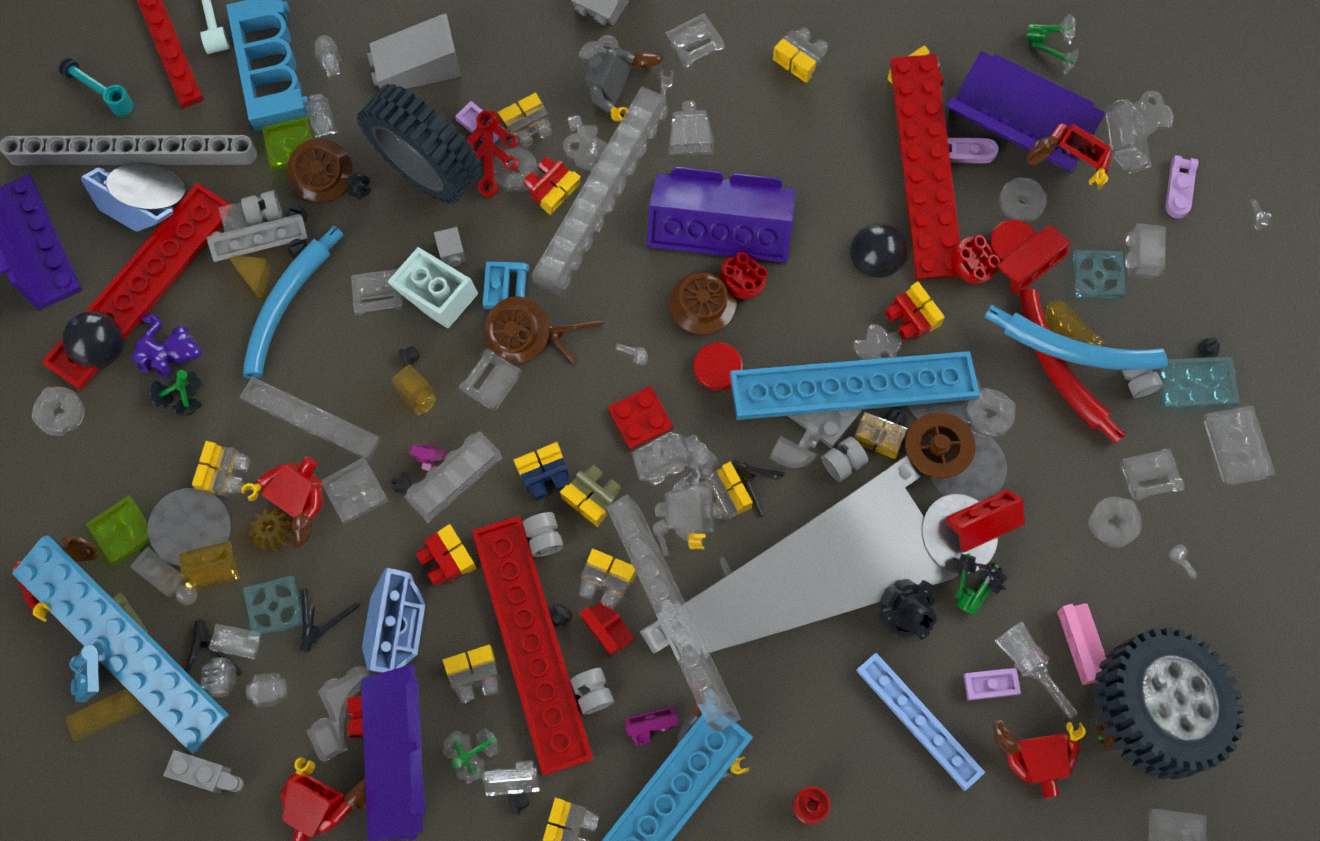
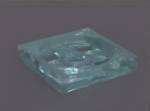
(1099, 284)
(275, 618)

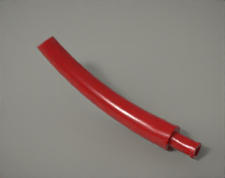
(1065, 380)

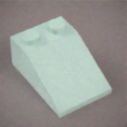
(434, 287)

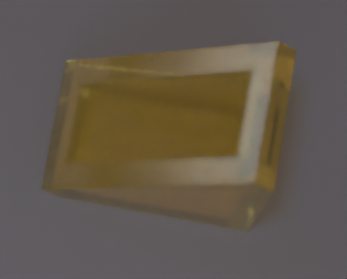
(255, 273)

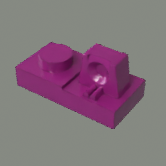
(428, 455)
(641, 725)

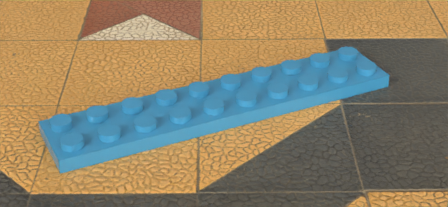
(853, 385)
(120, 644)

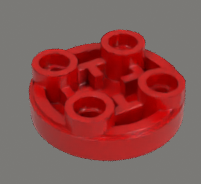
(1009, 237)
(975, 260)
(743, 276)
(714, 365)

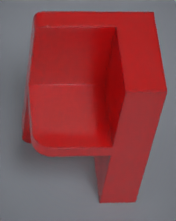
(607, 628)

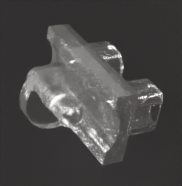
(328, 54)
(320, 115)
(701, 456)
(235, 641)

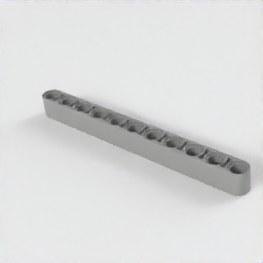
(140, 145)

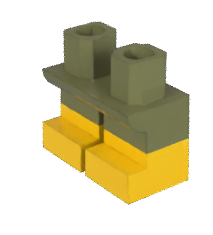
(588, 496)

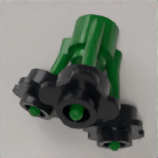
(991, 578)

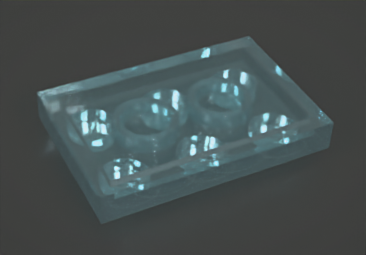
(1199, 383)

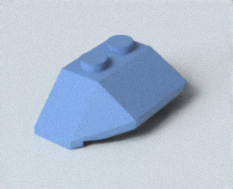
(130, 216)
(393, 622)

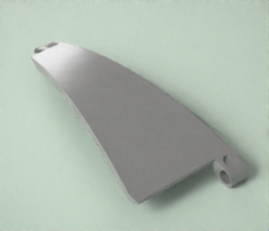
(821, 568)

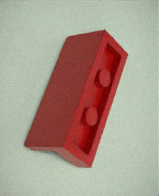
(1035, 258)
(987, 519)

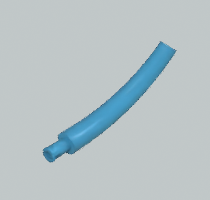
(280, 297)
(1073, 350)

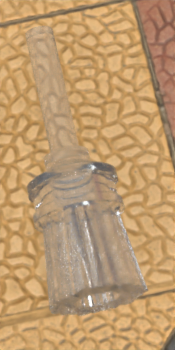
(1032, 662)

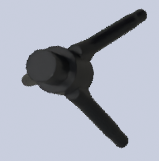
(748, 474)
(312, 632)
(201, 640)

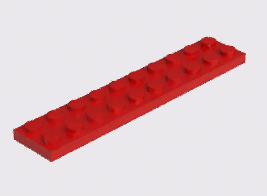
(925, 165)
(149, 273)
(532, 646)

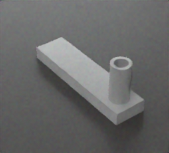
(256, 237)

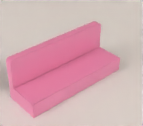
(1082, 640)

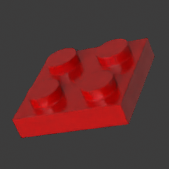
(640, 418)

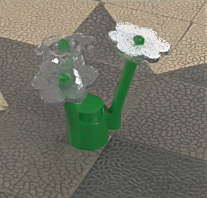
(1040, 33)

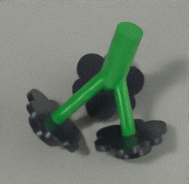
(185, 385)

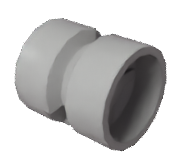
(253, 208)
(1142, 382)
(842, 460)
(542, 531)
(592, 691)

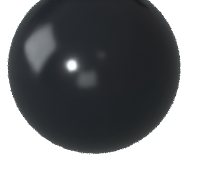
(878, 250)
(92, 339)

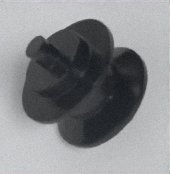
(358, 185)

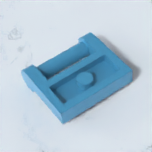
(498, 279)
(86, 674)

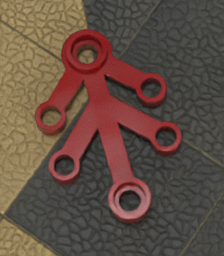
(489, 149)

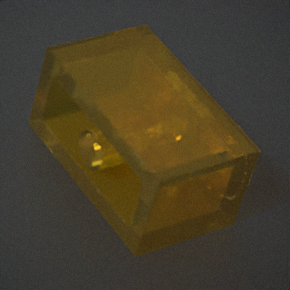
(414, 390)
(209, 565)

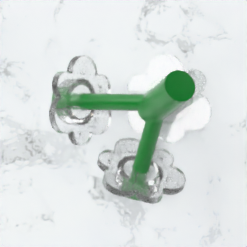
(465, 757)

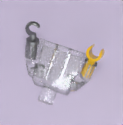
(689, 509)

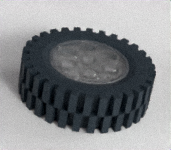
(419, 143)
(1168, 704)

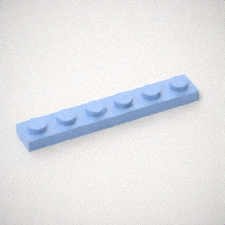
(920, 721)

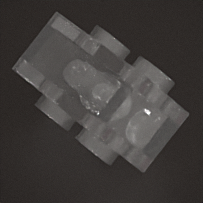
(661, 458)

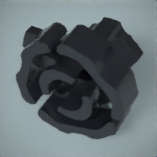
(908, 610)

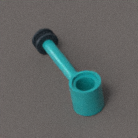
(114, 95)

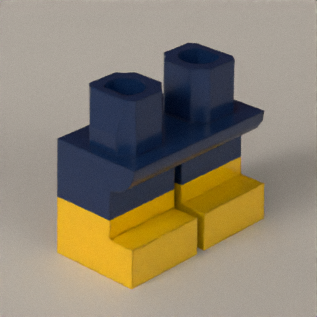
(533, 476)

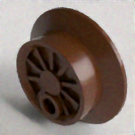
(319, 170)
(701, 303)
(517, 329)
(940, 445)

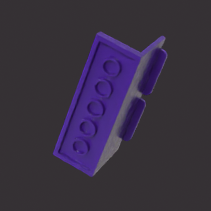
(1022, 105)
(721, 216)
(31, 247)
(392, 755)

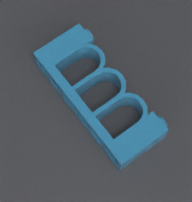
(255, 16)

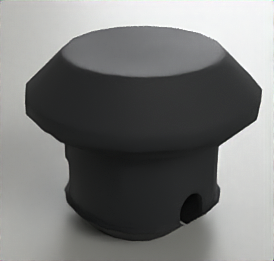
(294, 210)
(296, 247)
(1209, 347)
(409, 355)
(896, 416)
(401, 482)
(560, 614)
(518, 802)

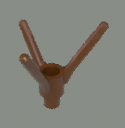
(556, 335)

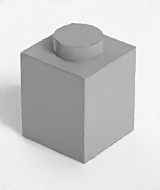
(450, 247)

